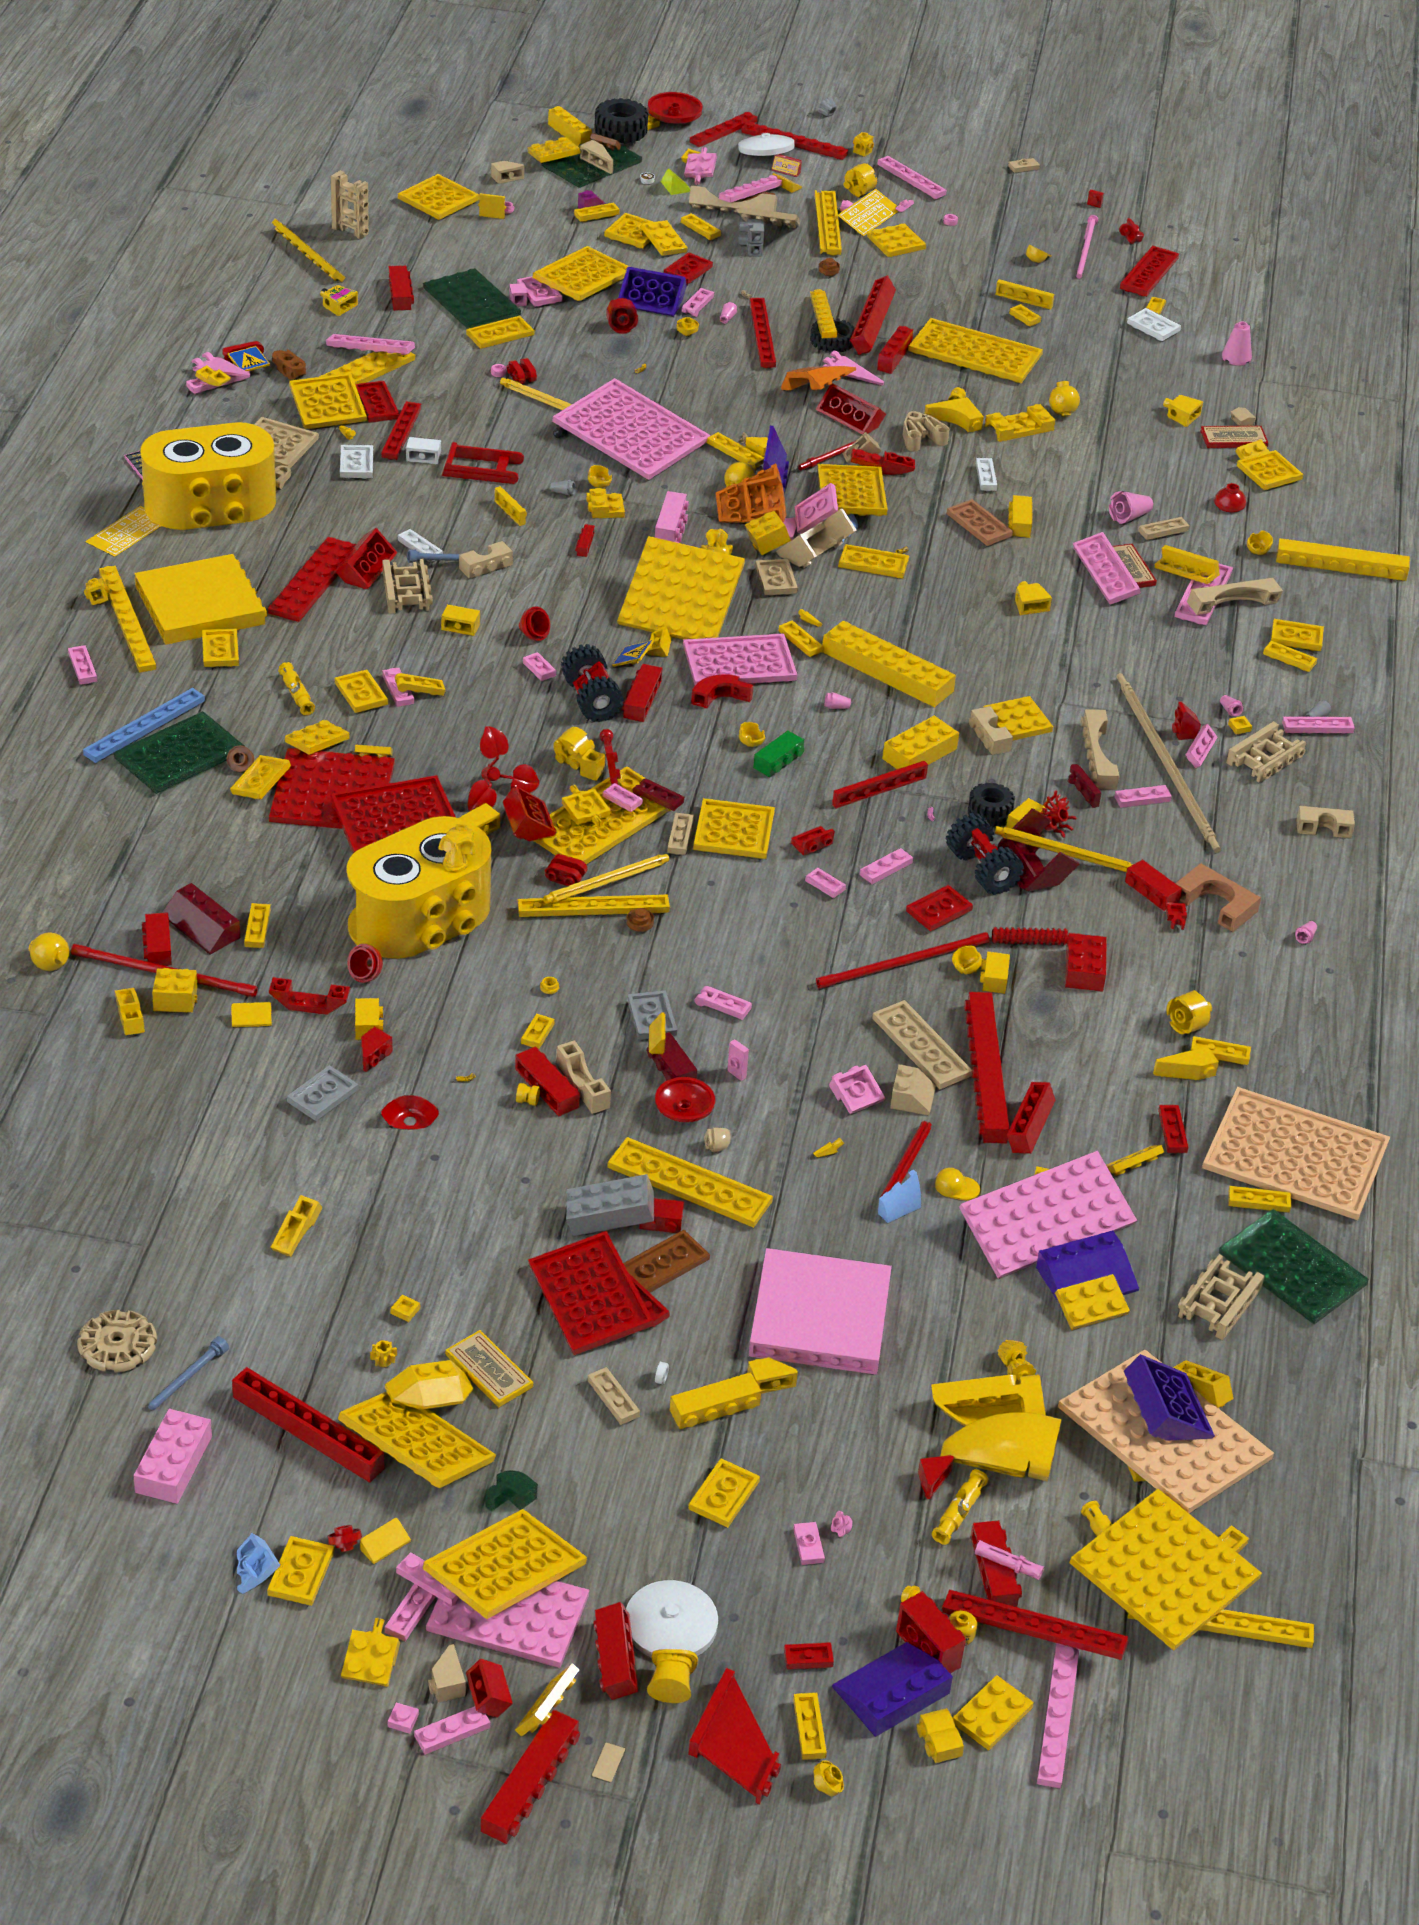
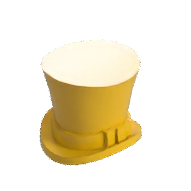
(672, 1675)

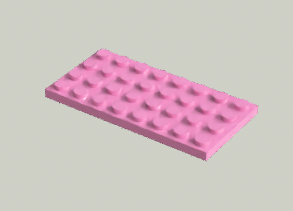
(1046, 1212)

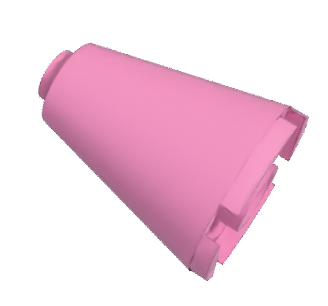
(1238, 346)
(1128, 506)

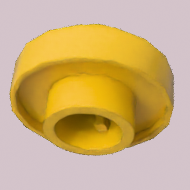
(687, 326)
(828, 1778)

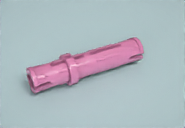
(1007, 1559)

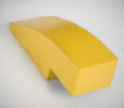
(129, 1011)

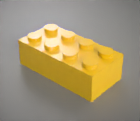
(923, 742)

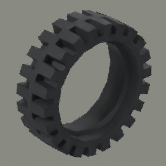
(833, 344)

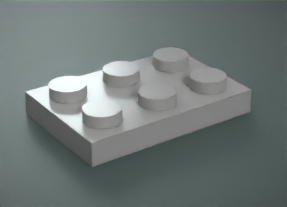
(646, 1008)
(322, 1093)

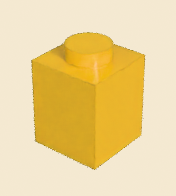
(592, 764)

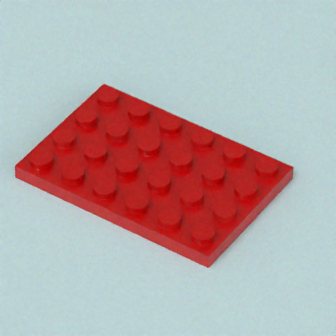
(590, 1293)

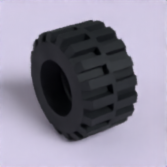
(992, 802)

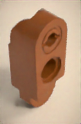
(289, 364)

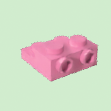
(856, 1089)

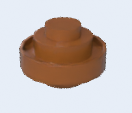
(829, 267)
(240, 758)
(640, 920)

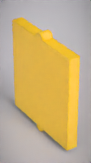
(492, 206)

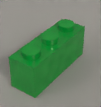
(778, 753)

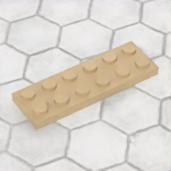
(922, 1044)

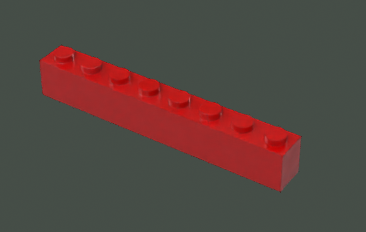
(873, 315)
(308, 1424)

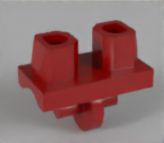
(1131, 231)

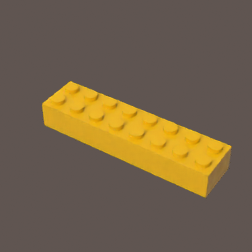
(888, 663)

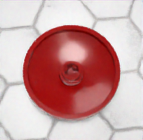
(674, 107)

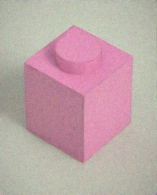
(518, 294)

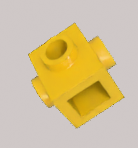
(863, 144)
(96, 591)

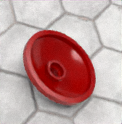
(685, 1099)

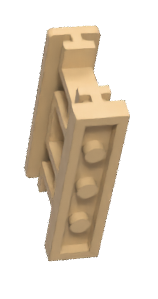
(340, 208)
(406, 576)
(1269, 738)
(1235, 1304)

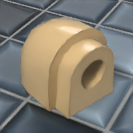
(717, 1139)

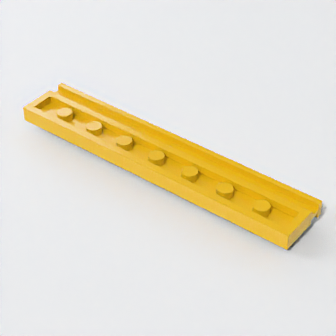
(828, 222)

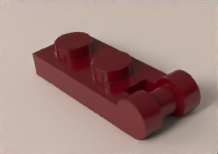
(1084, 785)
(658, 794)

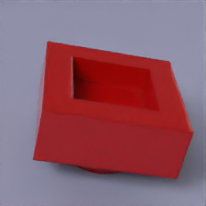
(1095, 198)

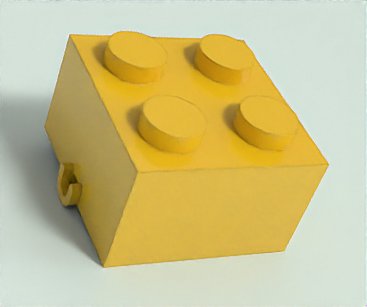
(767, 532)
(175, 990)

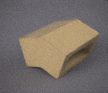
(1242, 417)

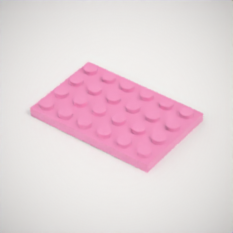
(750, 657)
(531, 1629)

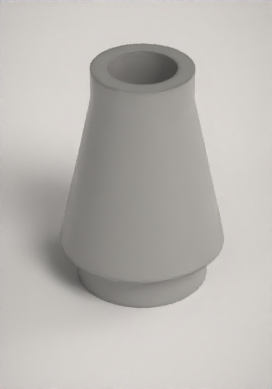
(563, 487)
(1321, 709)

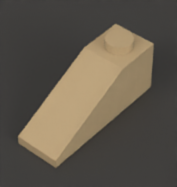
(597, 155)

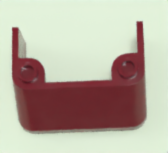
(1035, 875)

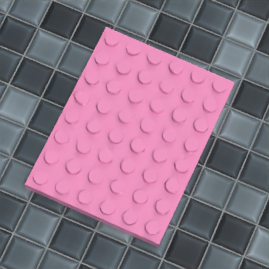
(631, 428)

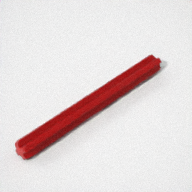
(909, 1155)

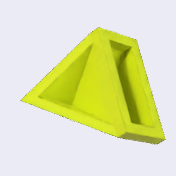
(674, 183)

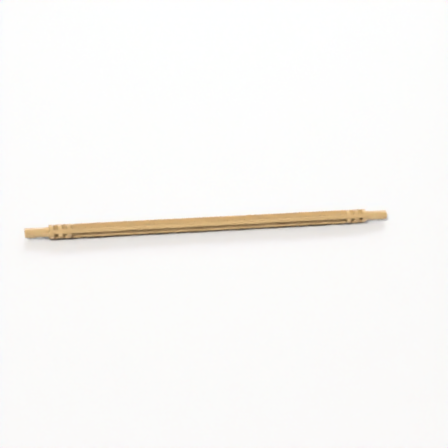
(1168, 763)

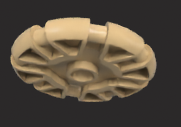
(118, 1325)

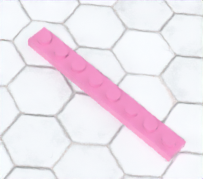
(1058, 1716)

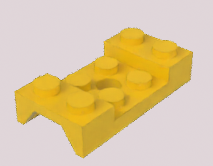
(1028, 423)

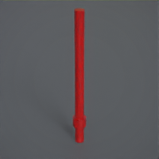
(812, 462)

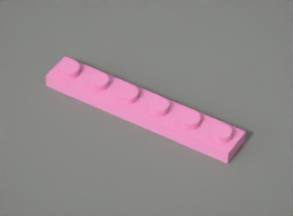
(912, 177)
(750, 189)
(368, 343)

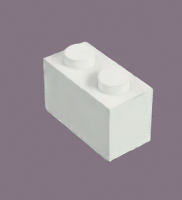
(423, 450)

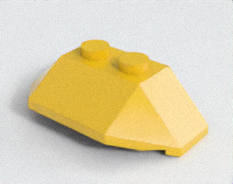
(430, 1385)

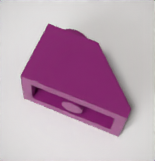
(588, 199)

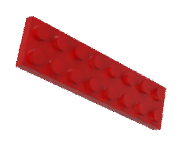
(311, 580)

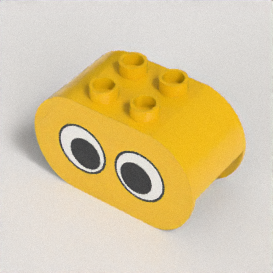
(208, 475)
(408, 895)

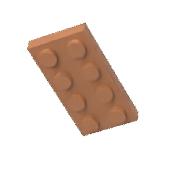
(979, 522)

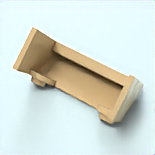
(817, 539)

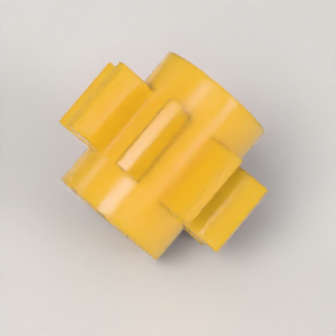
(383, 1353)

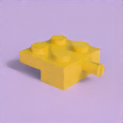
(370, 1656)

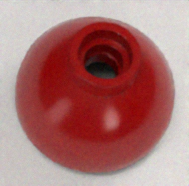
(1230, 498)
(535, 623)
(364, 963)

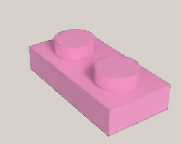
(539, 666)

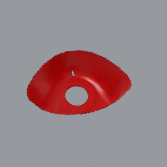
(421, 1110)

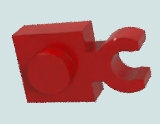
(1176, 914)

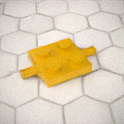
(586, 806)

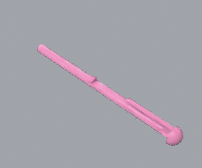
(1092, 221)

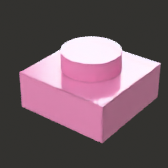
(403, 1718)

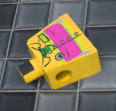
(339, 299)

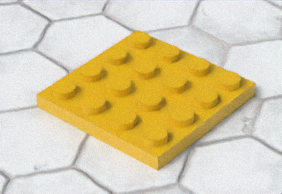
(438, 196)
(327, 401)
(734, 828)

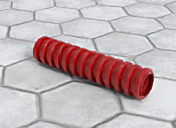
(1029, 936)

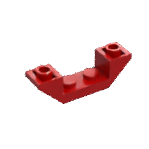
(283, 992)

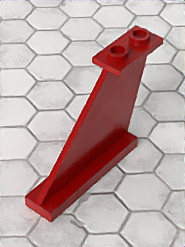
(734, 1741)

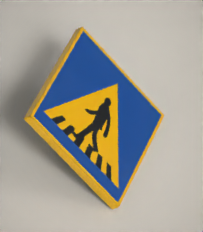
(249, 359)
(632, 653)

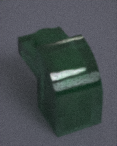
(511, 1486)

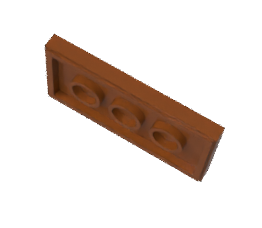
(666, 1261)

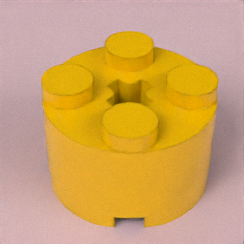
(860, 179)
(572, 746)
(1189, 1012)

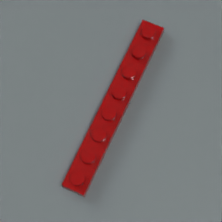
(799, 141)
(762, 333)
(1037, 1625)

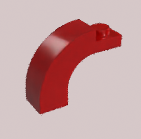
(720, 686)

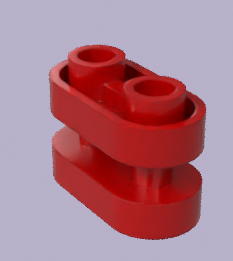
(522, 371)
(565, 870)

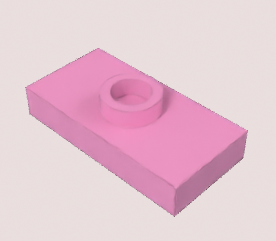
(622, 797)
(825, 882)
(738, 1059)
(808, 1543)

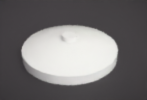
(766, 145)
(672, 1617)

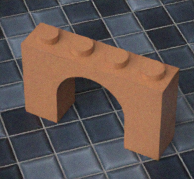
(1203, 881)

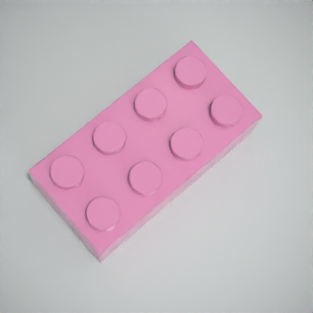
(672, 517)
(172, 1456)

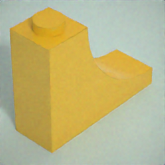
(957, 411)

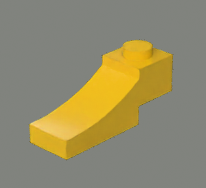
(296, 1225)

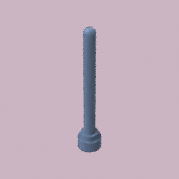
(413, 556)
(216, 1348)

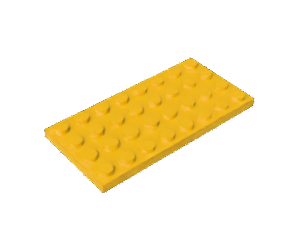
(975, 350)
(589, 842)

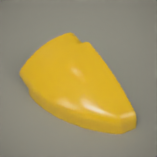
(984, 1397)
(1007, 1444)

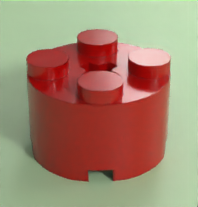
(622, 315)

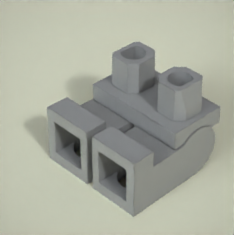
(754, 236)

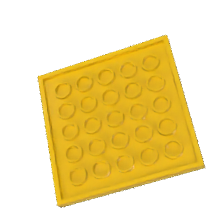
(681, 590)
(1165, 1568)

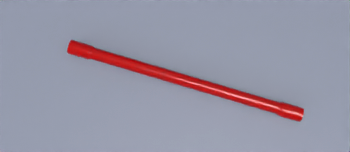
(88, 952)
(832, 979)

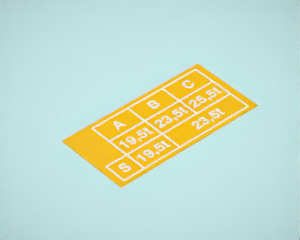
(869, 212)
(124, 532)

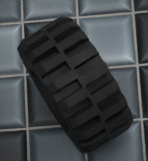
(621, 120)

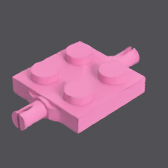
(700, 165)

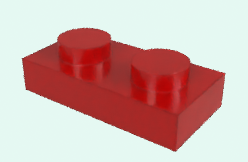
(808, 1655)

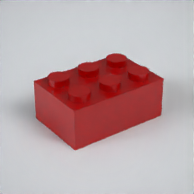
(1085, 962)
(930, 1631)

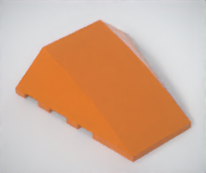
(816, 376)
(752, 498)

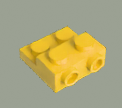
(605, 505)

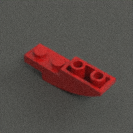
(889, 462)

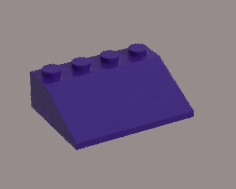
(653, 290)
(776, 454)
(1086, 1261)
(1167, 1401)
(894, 1687)

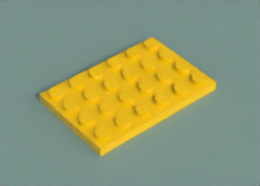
(581, 273)
(857, 488)
(417, 1439)
(504, 1563)

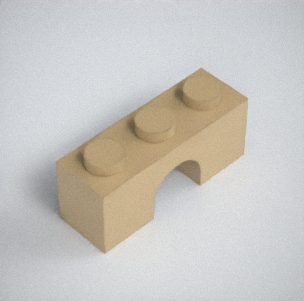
(475, 565)
(984, 724)
(1337, 820)

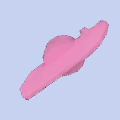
(903, 205)

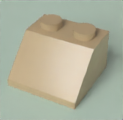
(912, 1091)

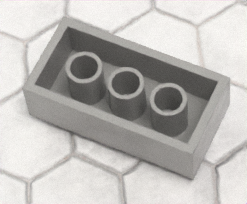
(610, 1205)

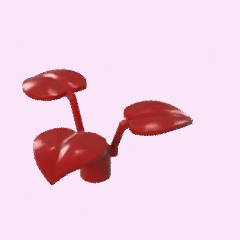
(491, 746)

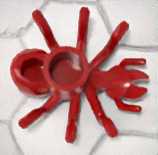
(1057, 813)

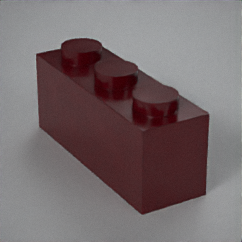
(673, 1061)

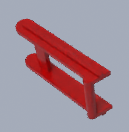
(499, 474)

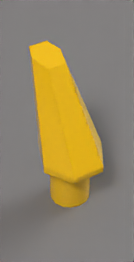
(347, 432)
(808, 618)
(829, 1148)

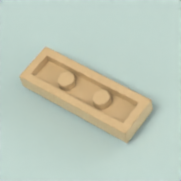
(1163, 528)
(680, 834)
(613, 1396)

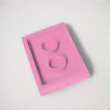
(540, 293)
(816, 508)

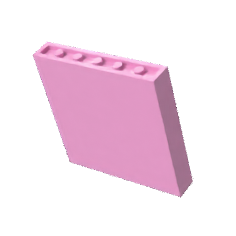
(820, 1311)

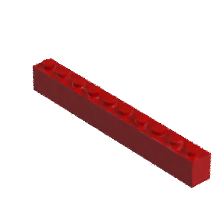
(987, 1067)

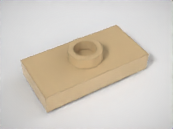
(1023, 165)

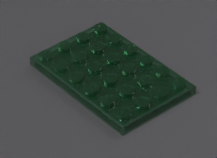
(583, 173)
(471, 298)
(177, 752)
(1294, 1266)

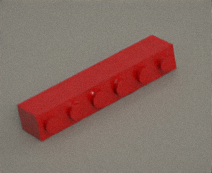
(530, 1776)

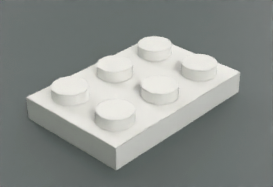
(1153, 324)
(356, 461)

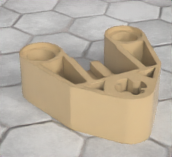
(918, 425)

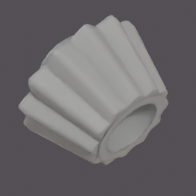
(827, 107)

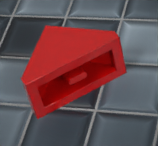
(934, 1472)

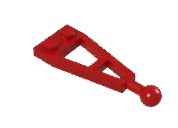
(606, 736)

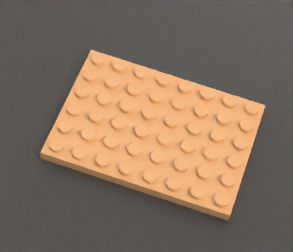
(1296, 1153)
(1182, 1469)

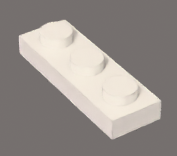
(986, 474)
(416, 542)

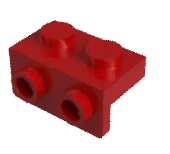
(813, 840)

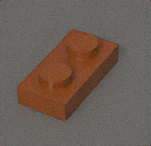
(610, 144)

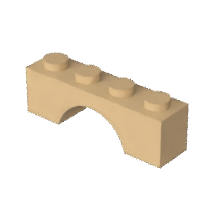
(572, 1063)

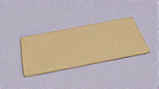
(608, 1762)

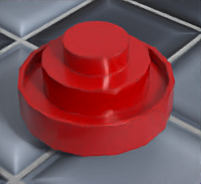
(344, 1537)

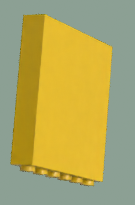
(199, 598)

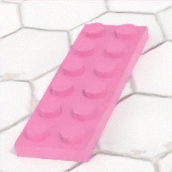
(1106, 568)
(1185, 612)

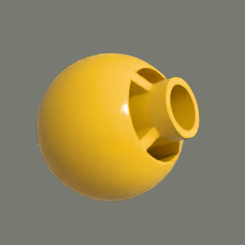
(1064, 399)
(738, 471)
(49, 951)

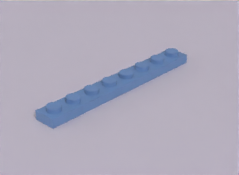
(143, 725)

